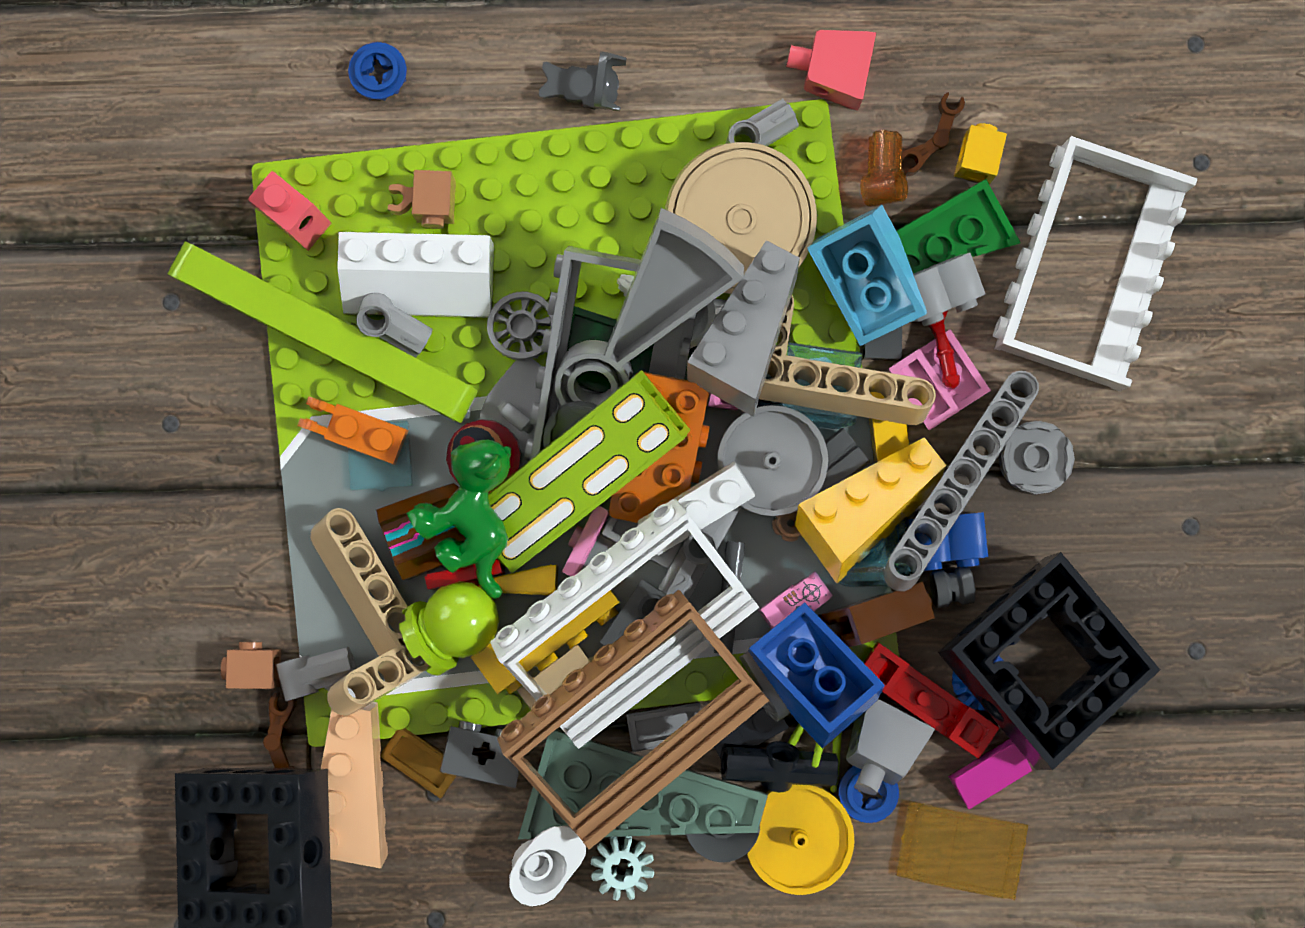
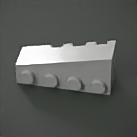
(743, 337)

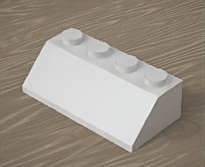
(418, 272)

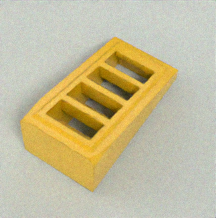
(533, 581)

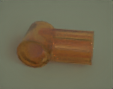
(885, 177)

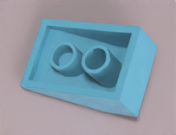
(869, 275)

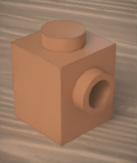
(251, 667)

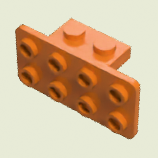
(678, 467)

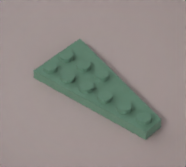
(685, 806)

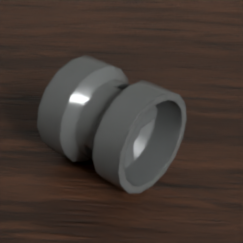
(952, 587)

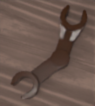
(939, 139)
(273, 740)

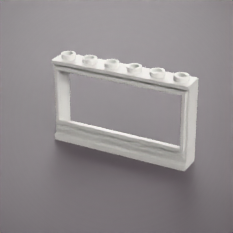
(1139, 274)
(593, 582)

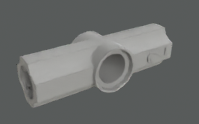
(687, 570)

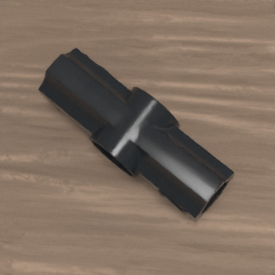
(778, 766)

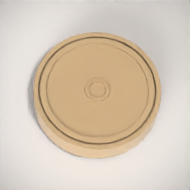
(746, 197)

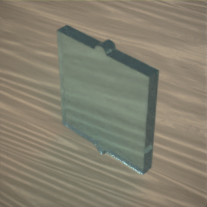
(373, 473)

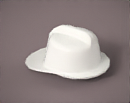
(545, 865)

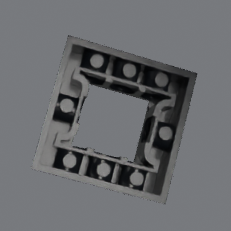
(1115, 659)
(296, 846)

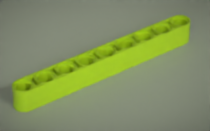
(322, 332)

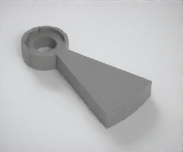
(674, 280)

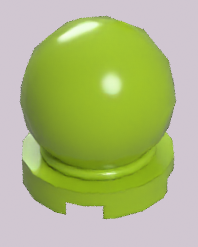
(450, 626)

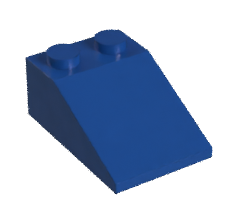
(816, 674)

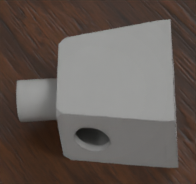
(885, 745)

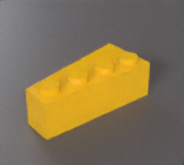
(867, 506)
(542, 656)

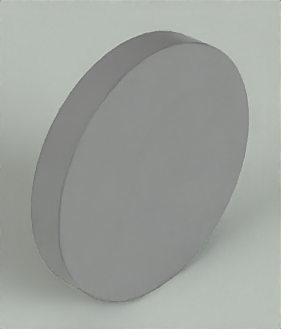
(779, 457)

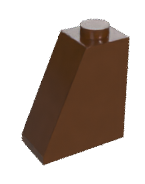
(880, 615)

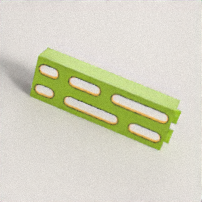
(584, 467)

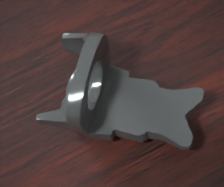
(593, 86)

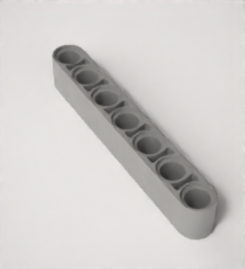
(953, 494)

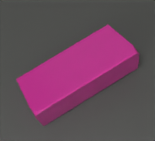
(990, 773)

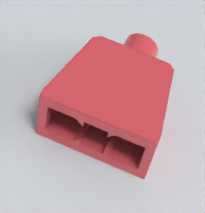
(836, 65)
(288, 209)

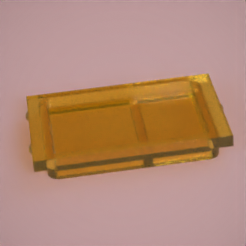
(962, 850)

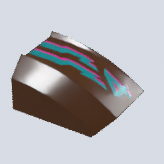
(409, 550)

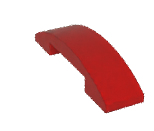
(931, 702)

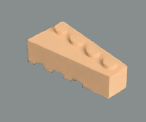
(355, 788)

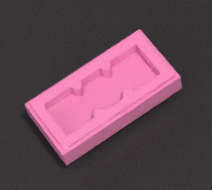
(584, 540)

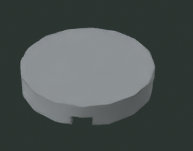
(1037, 458)

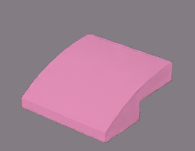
(926, 366)

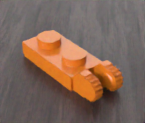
(358, 431)

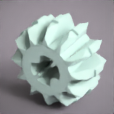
(631, 877)

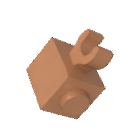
(430, 198)

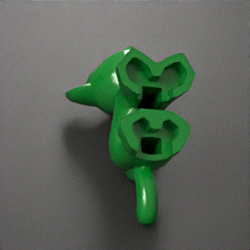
(478, 470)

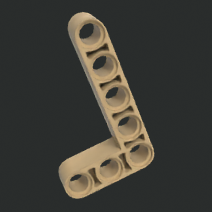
(857, 382)
(371, 613)

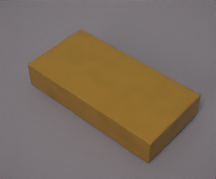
(418, 761)

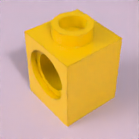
(980, 153)

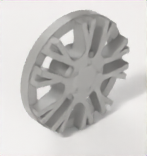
(520, 325)

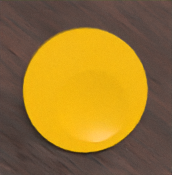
(802, 840)

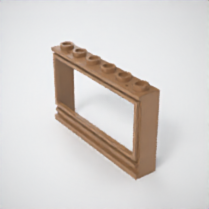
(665, 760)

